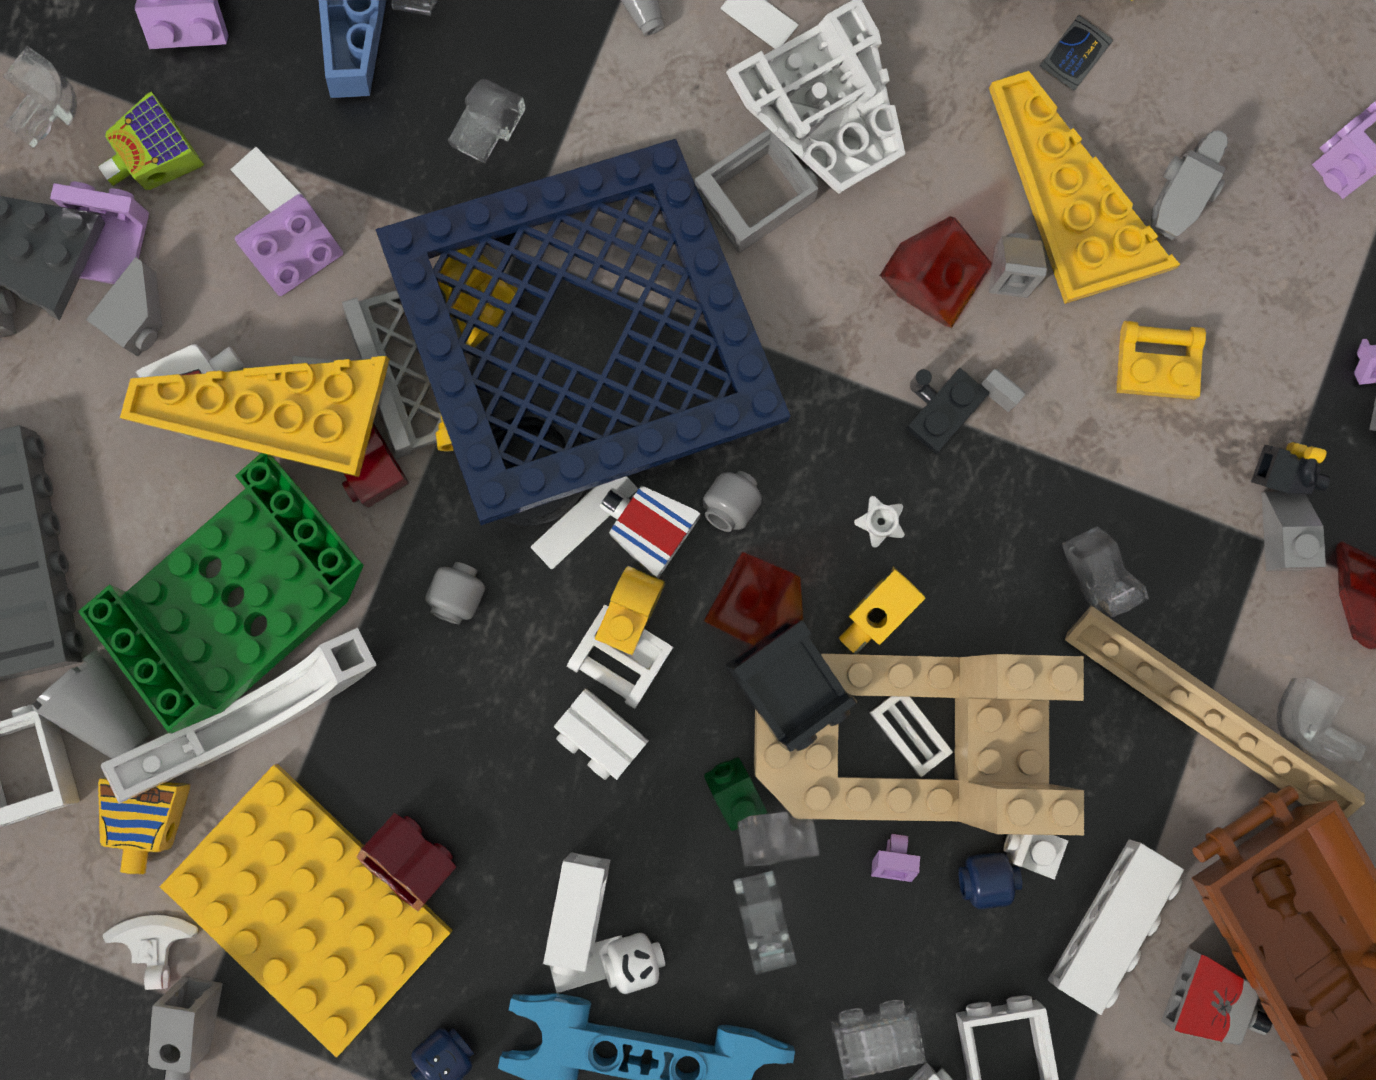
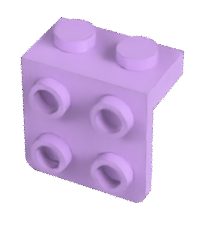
(181, 23)
(1349, 155)
(123, 228)

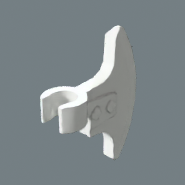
(150, 943)

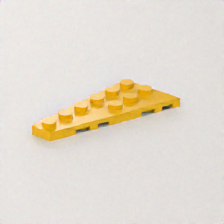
(1077, 205)
(285, 411)

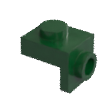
(734, 792)

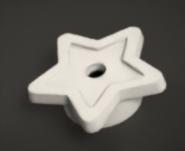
(888, 513)

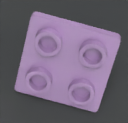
(289, 245)

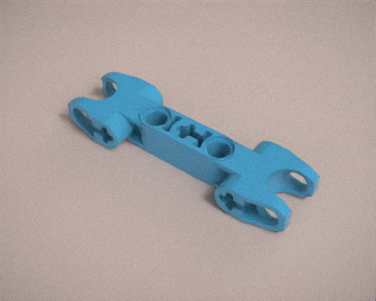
(571, 1043)

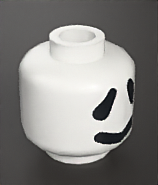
(632, 963)

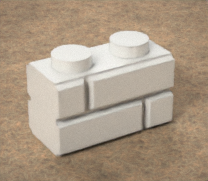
(600, 735)

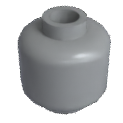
(732, 501)
(455, 593)

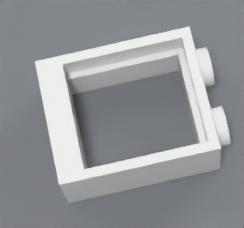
(57, 764)
(576, 913)
(1016, 1008)

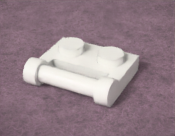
(646, 661)

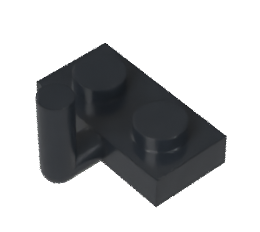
(944, 409)

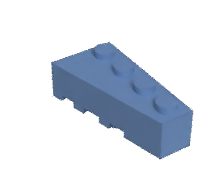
(350, 44)

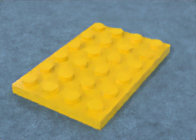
(302, 911)

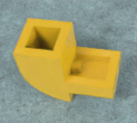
(629, 610)

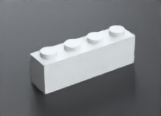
(1116, 926)

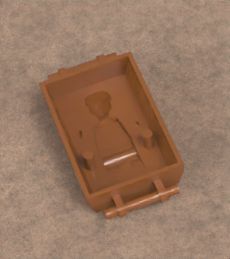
(1301, 928)

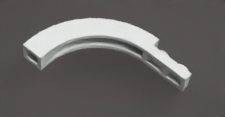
(302, 688)

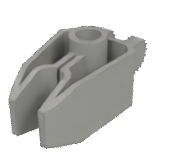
(1189, 186)

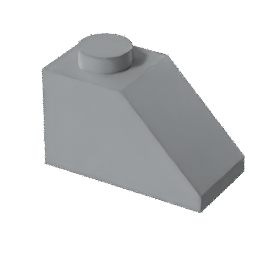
(1017, 265)
(131, 309)
(1291, 533)

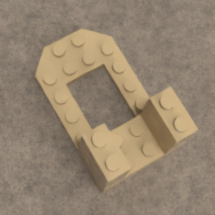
(998, 746)

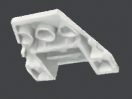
(827, 97)

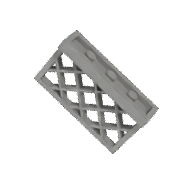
(391, 403)

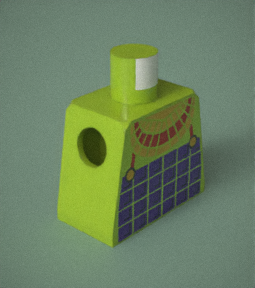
(148, 147)

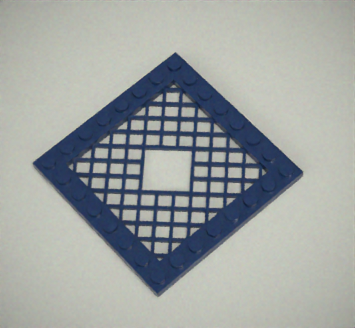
(608, 457)

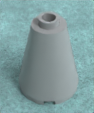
(93, 708)

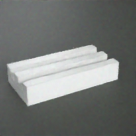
(932, 760)

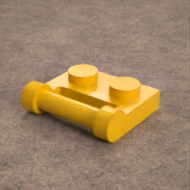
(1160, 373)

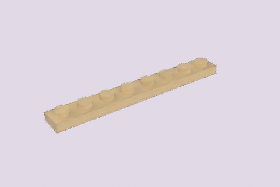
(1209, 712)

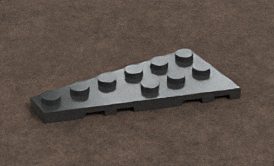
(45, 250)

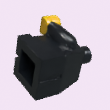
(1287, 470)

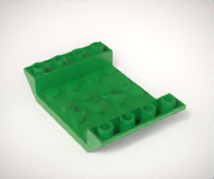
(176, 626)

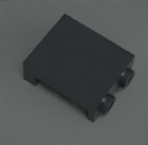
(791, 685)

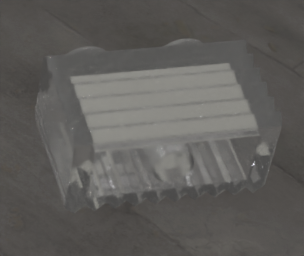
(878, 1039)

